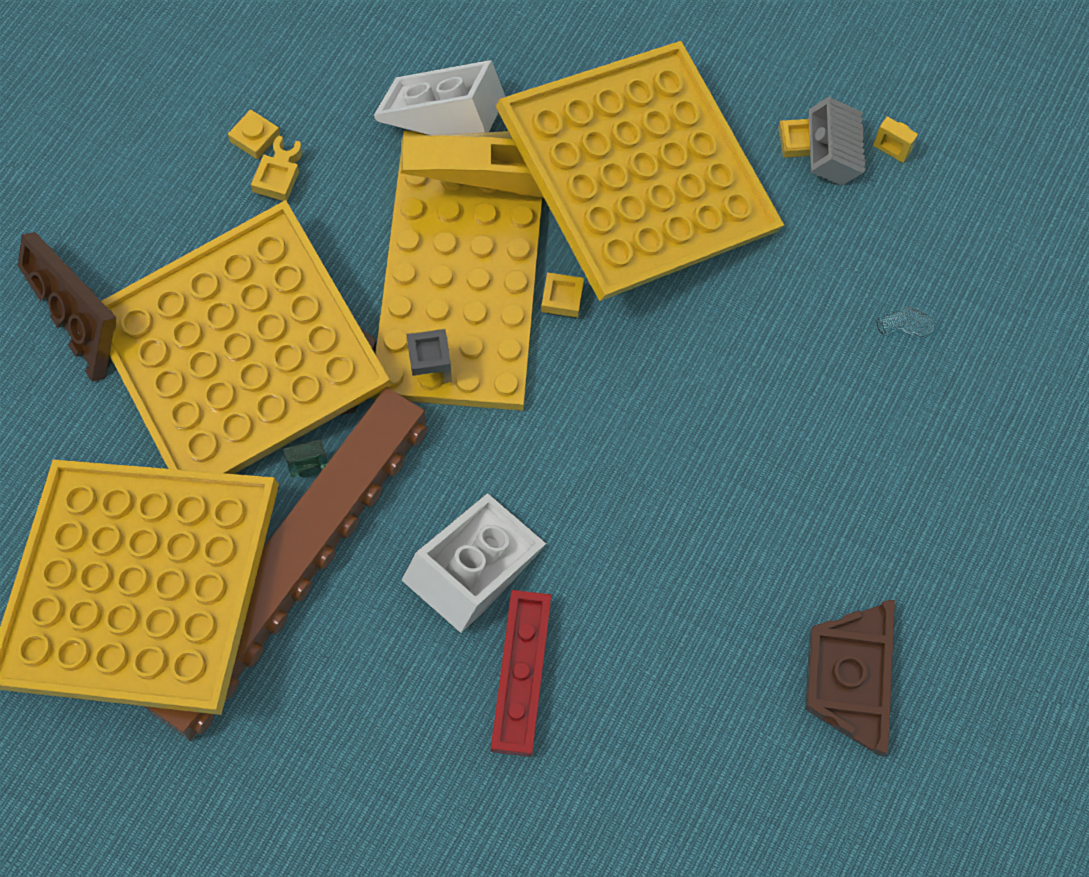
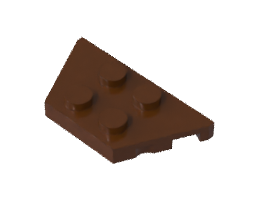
(852, 675)

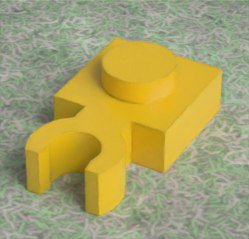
(278, 173)

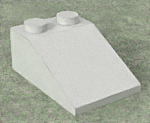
(444, 100)
(472, 562)

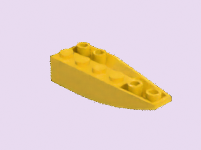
(469, 159)

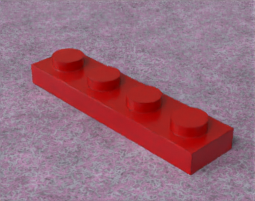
(521, 673)

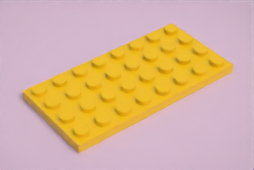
(465, 266)

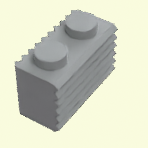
(836, 141)

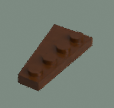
(70, 303)

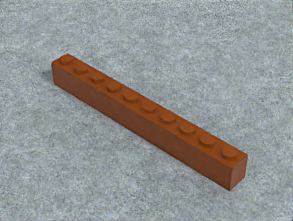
(313, 531)

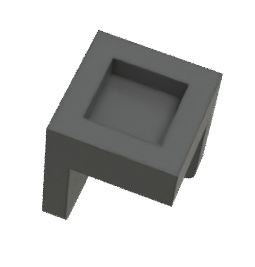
(429, 353)

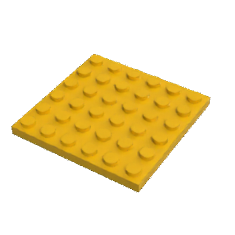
(639, 168)
(240, 347)
(135, 585)

